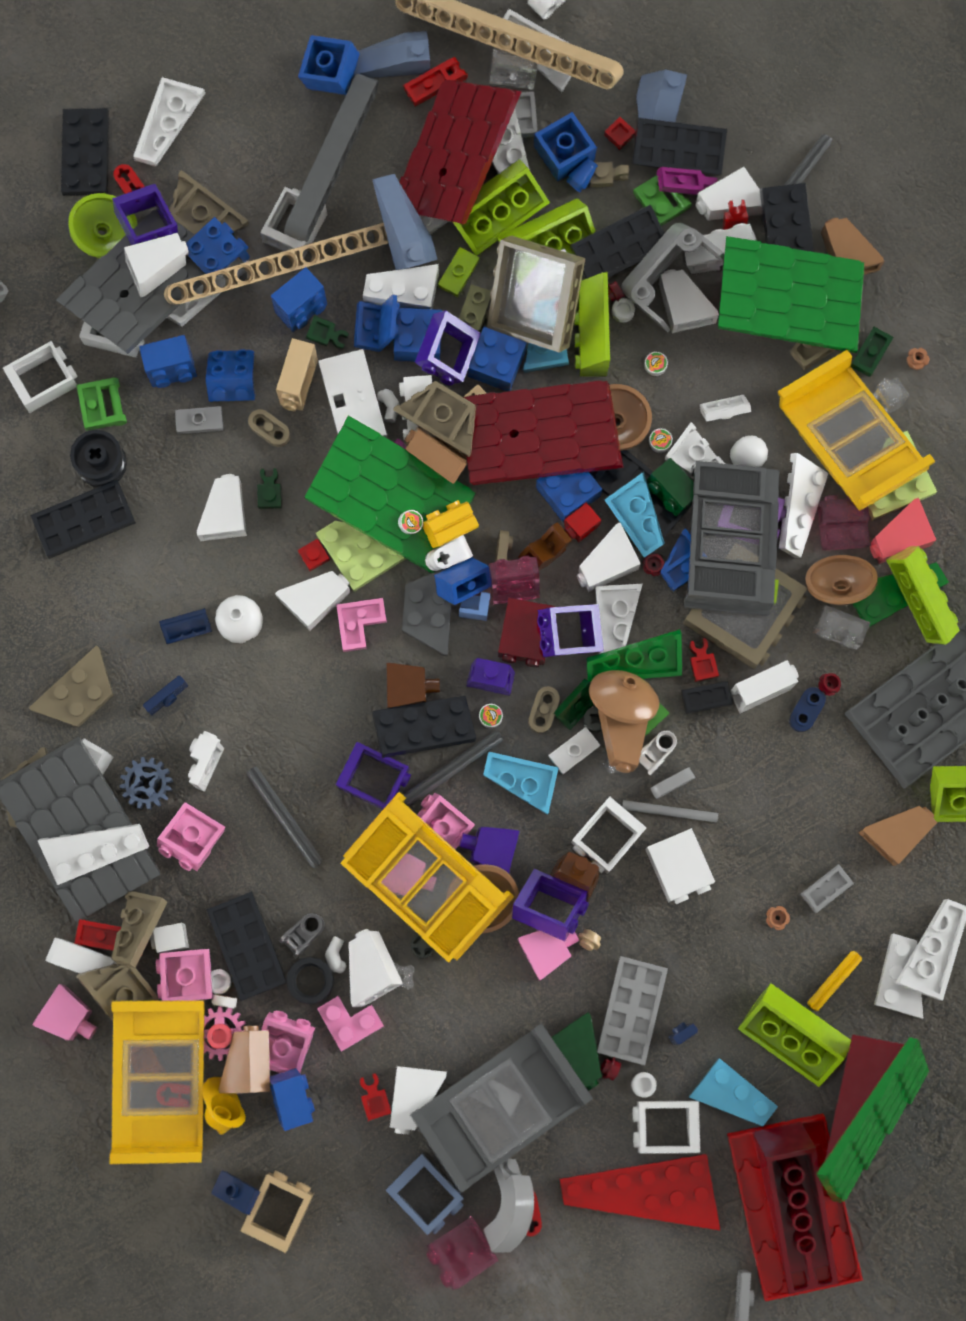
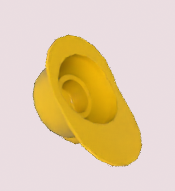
(222, 1109)

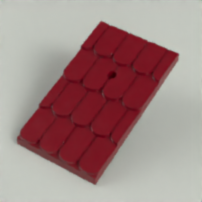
(457, 148)
(543, 433)

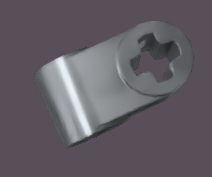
(302, 935)

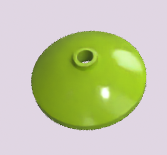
(93, 215)

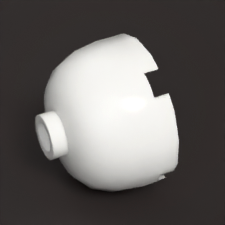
(238, 619)

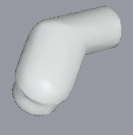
(388, 398)
(332, 956)

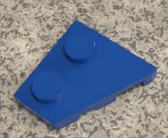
(676, 567)

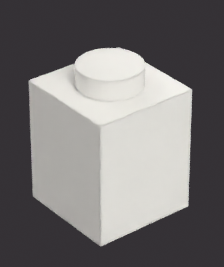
(169, 938)

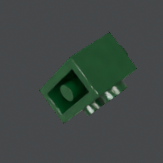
(671, 487)

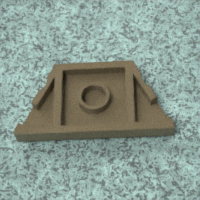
(196, 206)
(442, 415)
(78, 692)
(116, 984)

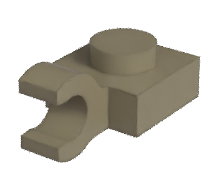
(606, 174)

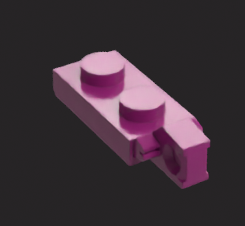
(683, 180)

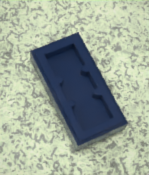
(185, 626)
(165, 696)
(682, 1033)
(235, 1192)

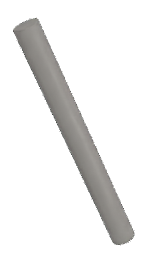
(670, 811)

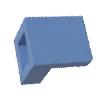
(475, 607)

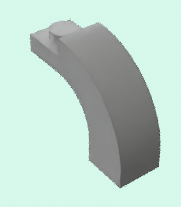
(515, 1210)

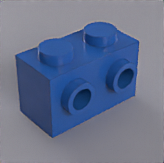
(463, 580)
(290, 1099)

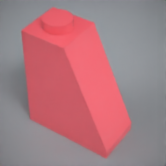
(905, 530)

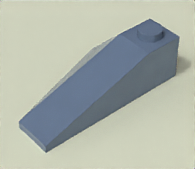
(395, 56)
(660, 95)
(405, 230)

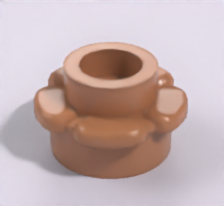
(917, 364)
(778, 911)

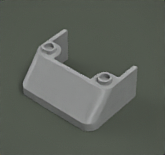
(639, 282)

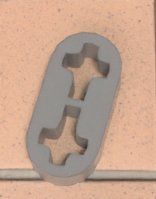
(672, 783)

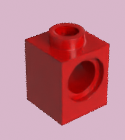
(581, 523)

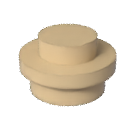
(589, 940)

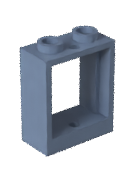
(453, 1207)

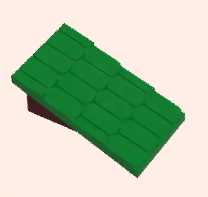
(791, 294)
(374, 481)
(873, 1094)

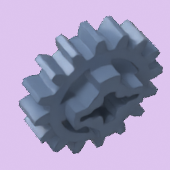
(137, 787)

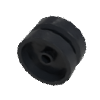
(98, 458)

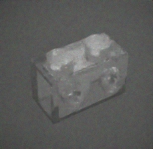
(512, 70)
(841, 627)

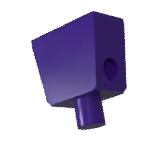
(491, 676)
(491, 846)

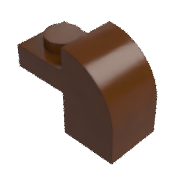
(548, 547)

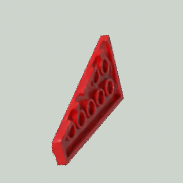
(661, 1191)

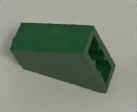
(580, 1050)

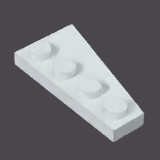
(84, 852)

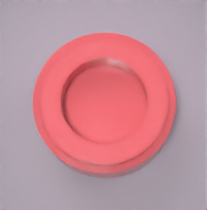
(219, 1036)

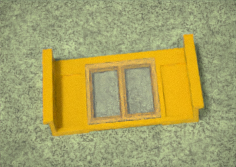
(851, 432)
(424, 880)
(157, 1081)

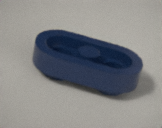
(808, 709)

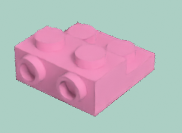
(444, 819)
(189, 837)
(184, 975)
(287, 1041)

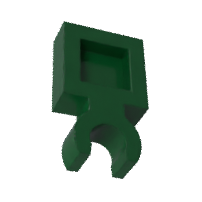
(322, 332)
(269, 493)

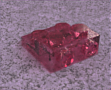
(842, 524)
(515, 579)
(461, 1254)

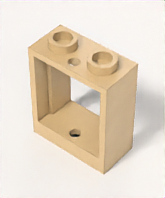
(297, 375)
(265, 1235)

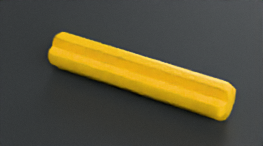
(834, 981)

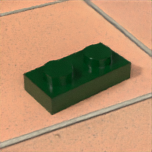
(872, 351)
(575, 705)

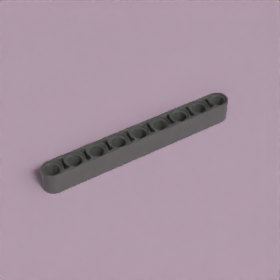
(331, 158)

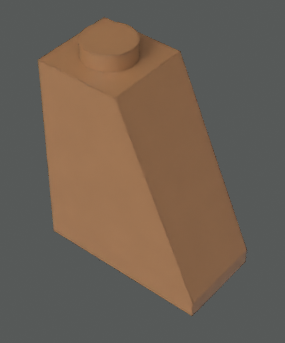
(846, 241)
(435, 453)
(622, 742)
(900, 833)
(247, 1062)

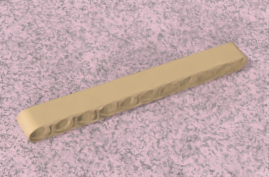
(519, 36)
(275, 266)

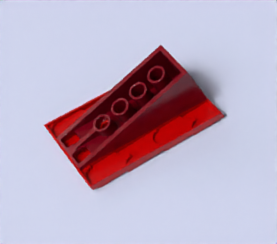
(793, 1225)

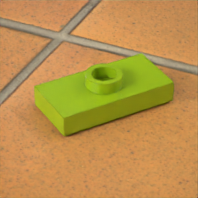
(458, 272)

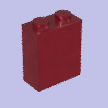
(521, 633)

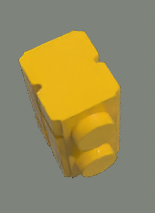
(449, 524)

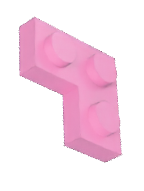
(354, 617)
(348, 1029)

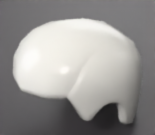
(749, 452)

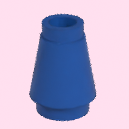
(582, 174)

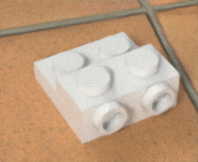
(206, 752)

